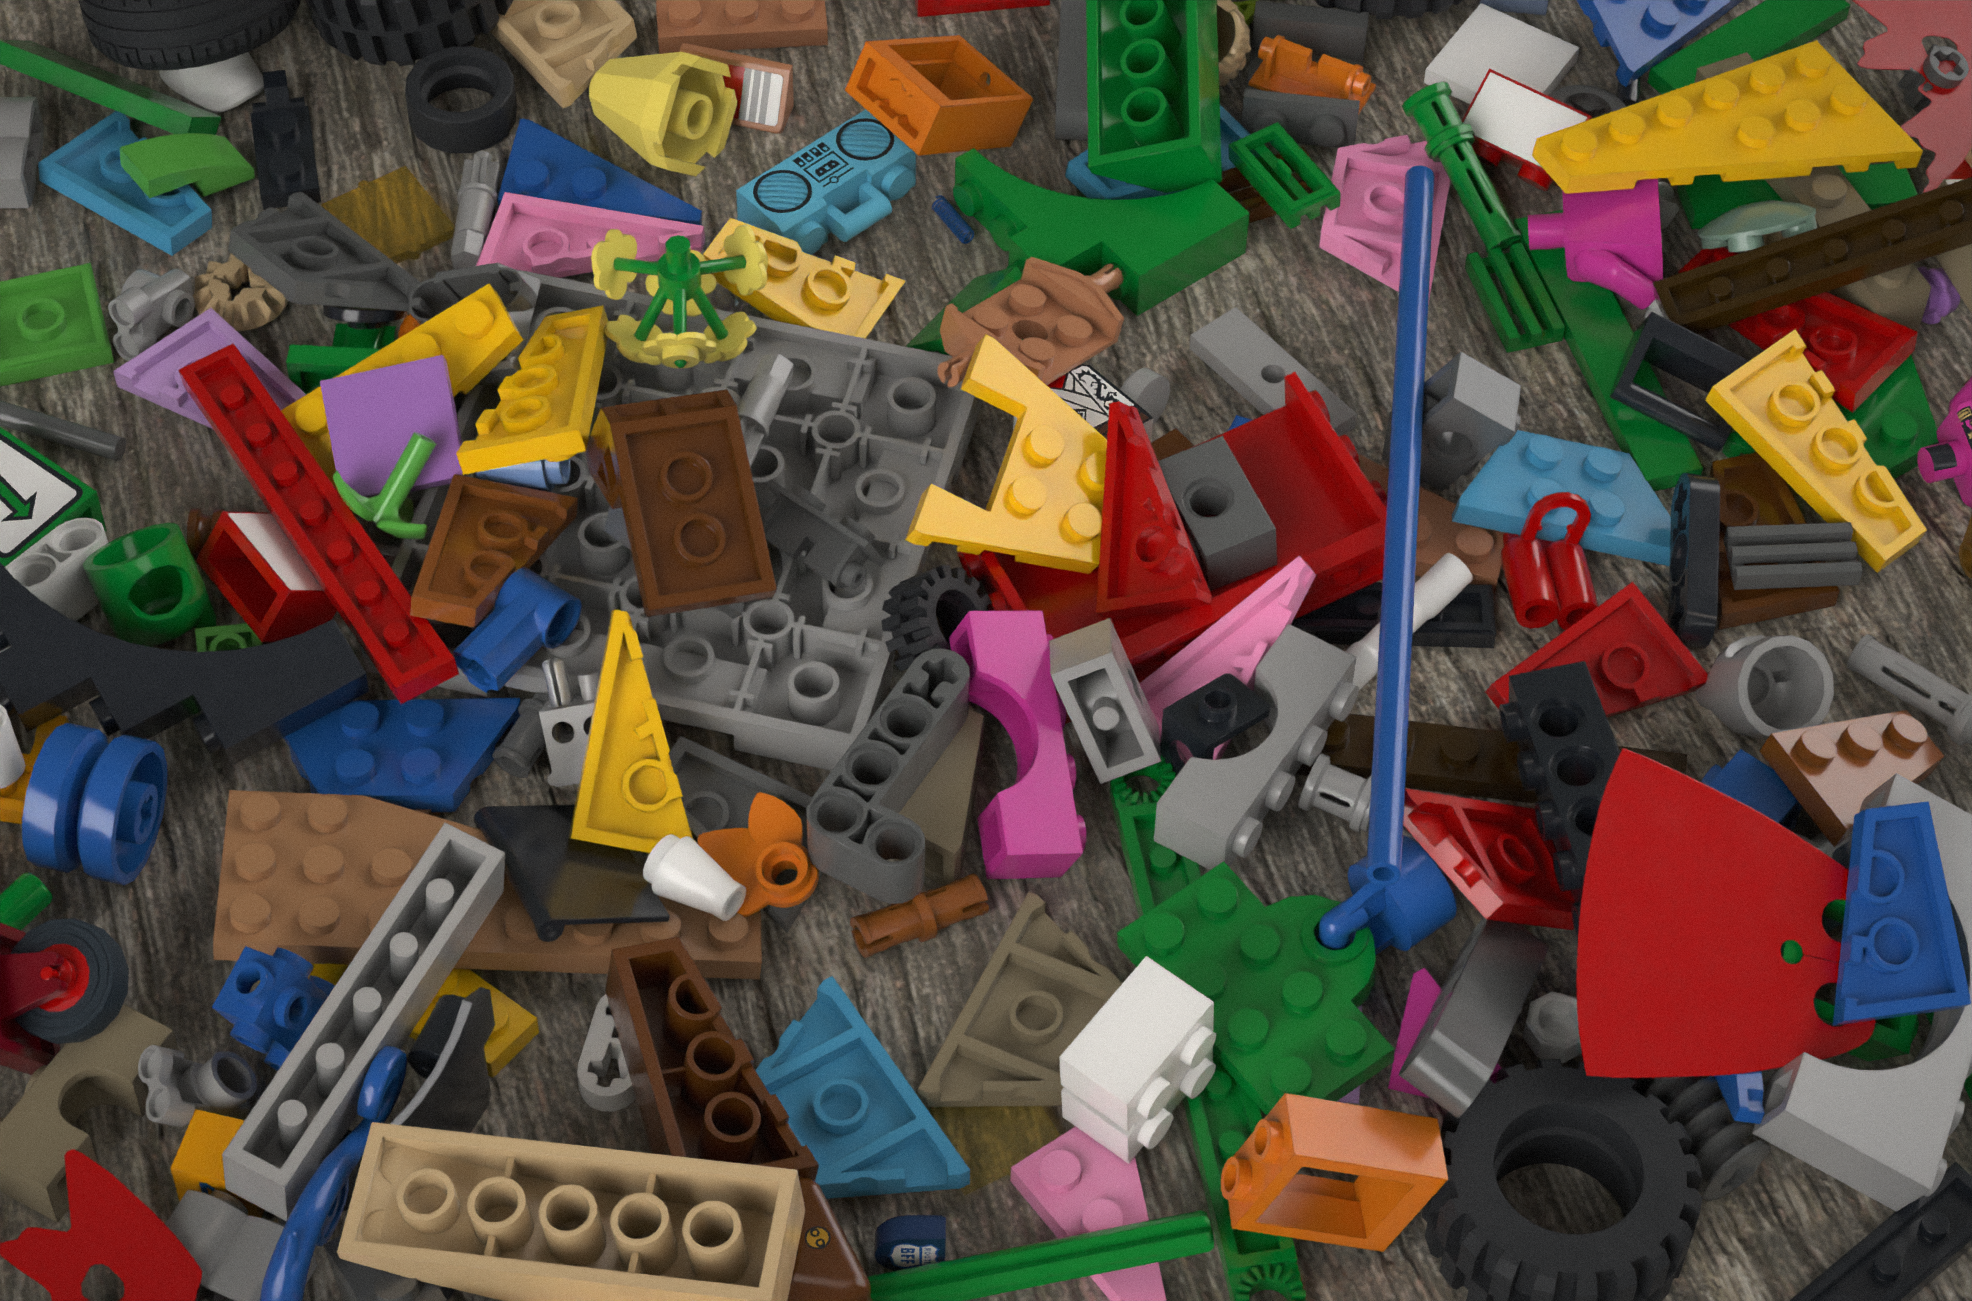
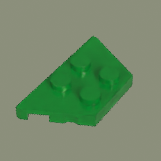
(1892, 418)

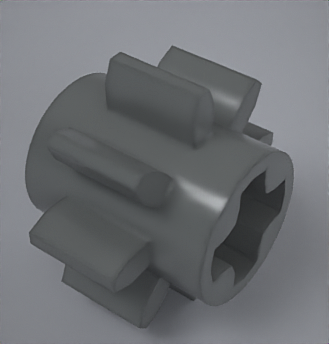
(1912, 79)

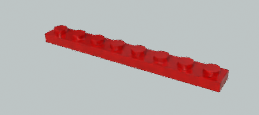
(318, 524)

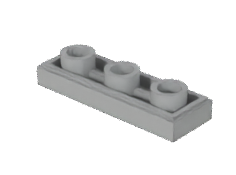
(1258, 365)

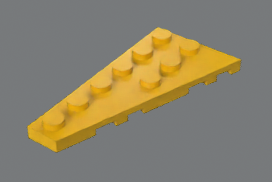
(1741, 124)

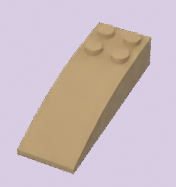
(570, 1220)

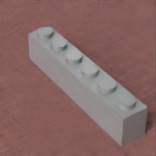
(369, 1008)

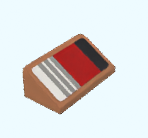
(760, 87)

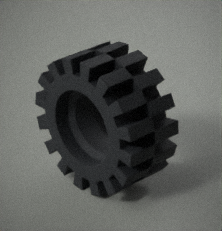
(917, 603)

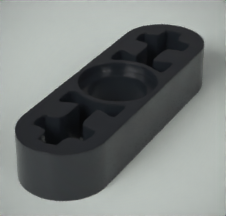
(1694, 559)

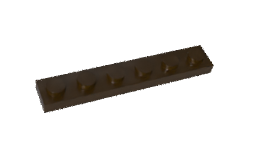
(1819, 259)
(1448, 758)

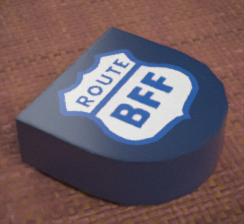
(910, 1241)

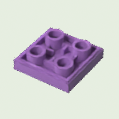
(378, 412)

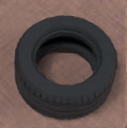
(182, 31)

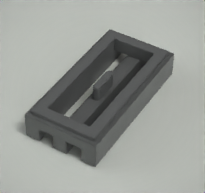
(1790, 547)

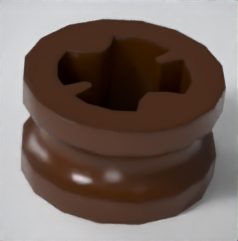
(199, 528)

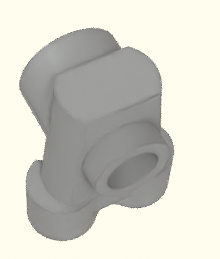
(149, 308)
(184, 1085)

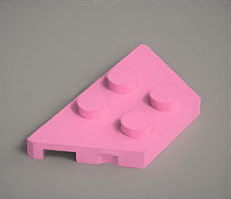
(1370, 214)

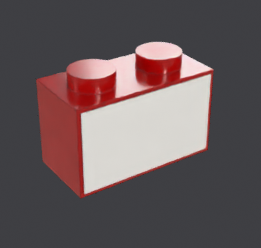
(1509, 120)
(263, 576)

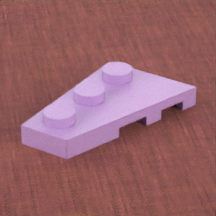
(156, 373)

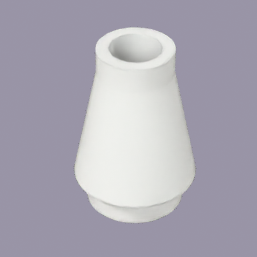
(692, 877)

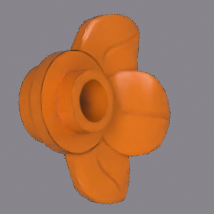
(761, 852)

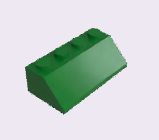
(1153, 92)

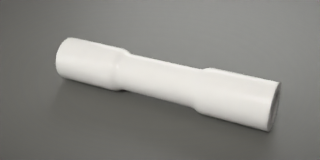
(1431, 596)

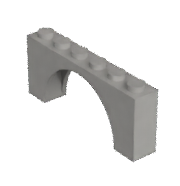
(1890, 1125)

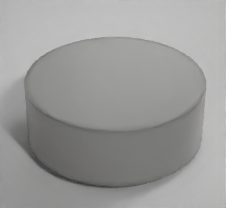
(1148, 390)

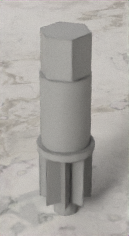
(476, 203)
(763, 400)

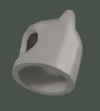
(1768, 685)

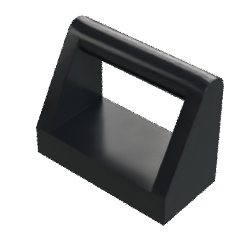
(1685, 357)

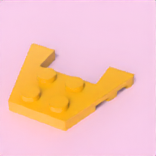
(1048, 484)

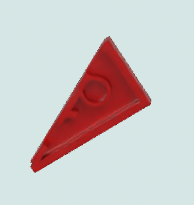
(1143, 543)

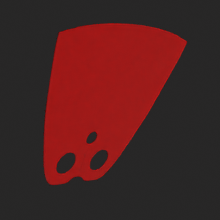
(1689, 930)

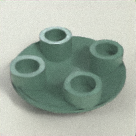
(1745, 225)

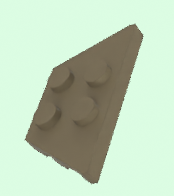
(1020, 1018)

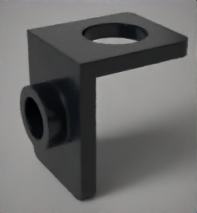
(1209, 718)

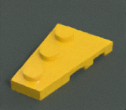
(811, 289)

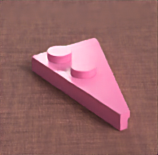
(560, 236)
(1231, 644)
(1087, 1189)

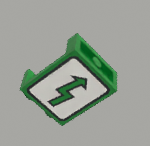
(37, 497)

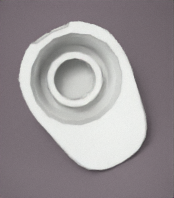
(217, 85)

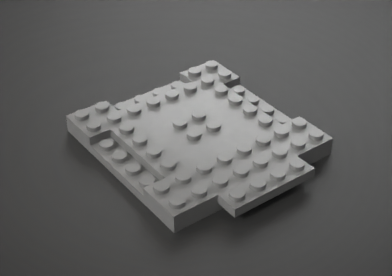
(796, 670)

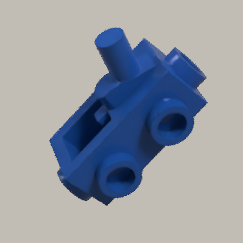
(280, 1006)

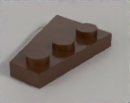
(1758, 497)

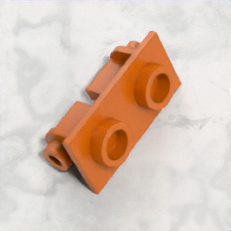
(1290, 70)

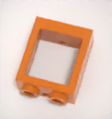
(938, 95)
(1391, 1151)

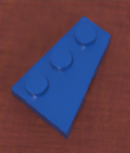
(1898, 921)

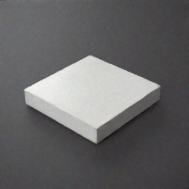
(1505, 46)

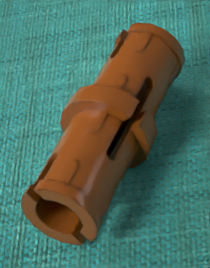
(919, 916)

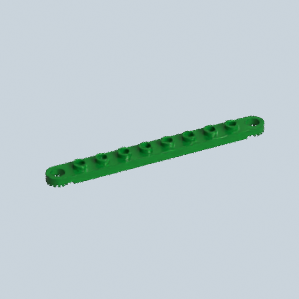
(1223, 1112)

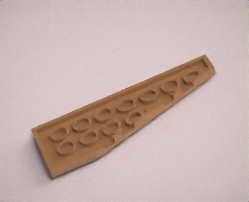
(326, 866)

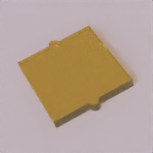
(393, 215)
(994, 1137)

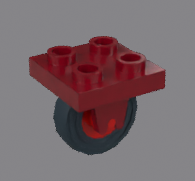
(56, 989)

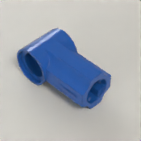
(525, 618)

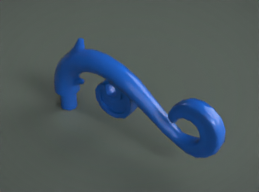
(327, 1190)

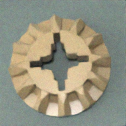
(250, 308)

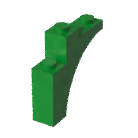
(1153, 240)

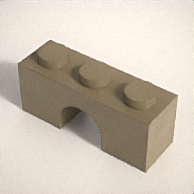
(77, 1079)

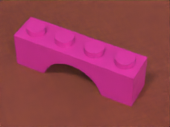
(1034, 823)

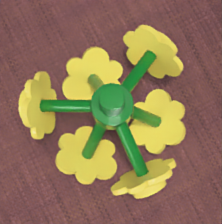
(680, 290)

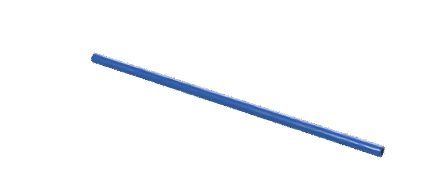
(1401, 529)

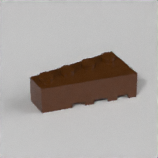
(688, 1067)

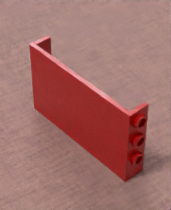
(1311, 494)

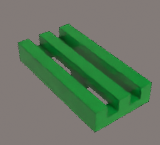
(1275, 179)
(1538, 297)

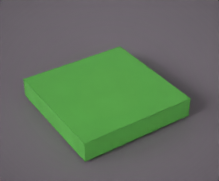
(51, 325)

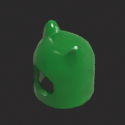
(150, 586)

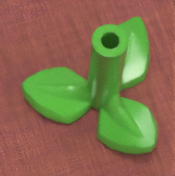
(391, 507)

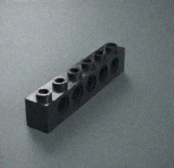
(1564, 759)

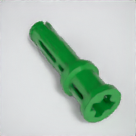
(1450, 143)

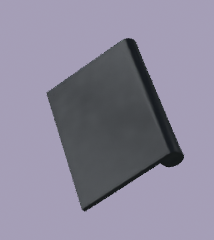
(563, 877)

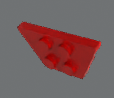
(1491, 857)

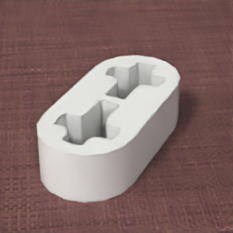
(594, 1061)

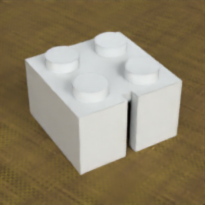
(1138, 1060)

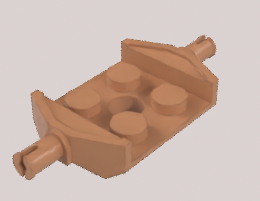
(1051, 308)

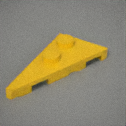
(627, 778)

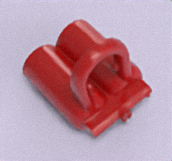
(1546, 576)

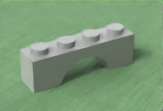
(1220, 804)

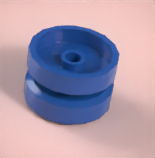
(94, 803)

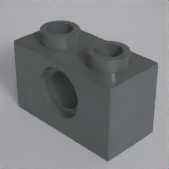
(1464, 419)
(1242, 534)

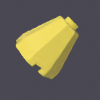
(666, 107)

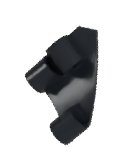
(454, 1065)

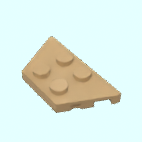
(564, 41)

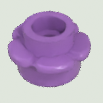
(1942, 297)

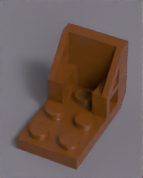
(684, 500)

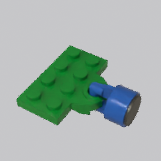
(1293, 971)

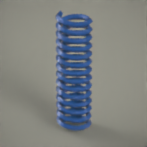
(950, 210)

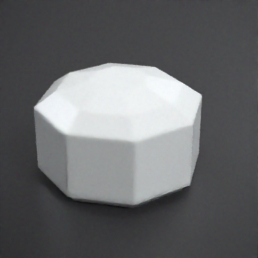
(1553, 1027)

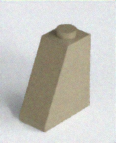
(946, 802)

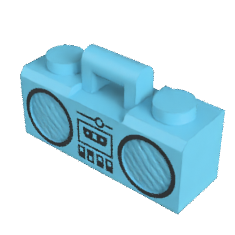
(831, 185)

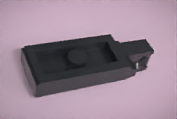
(283, 144)

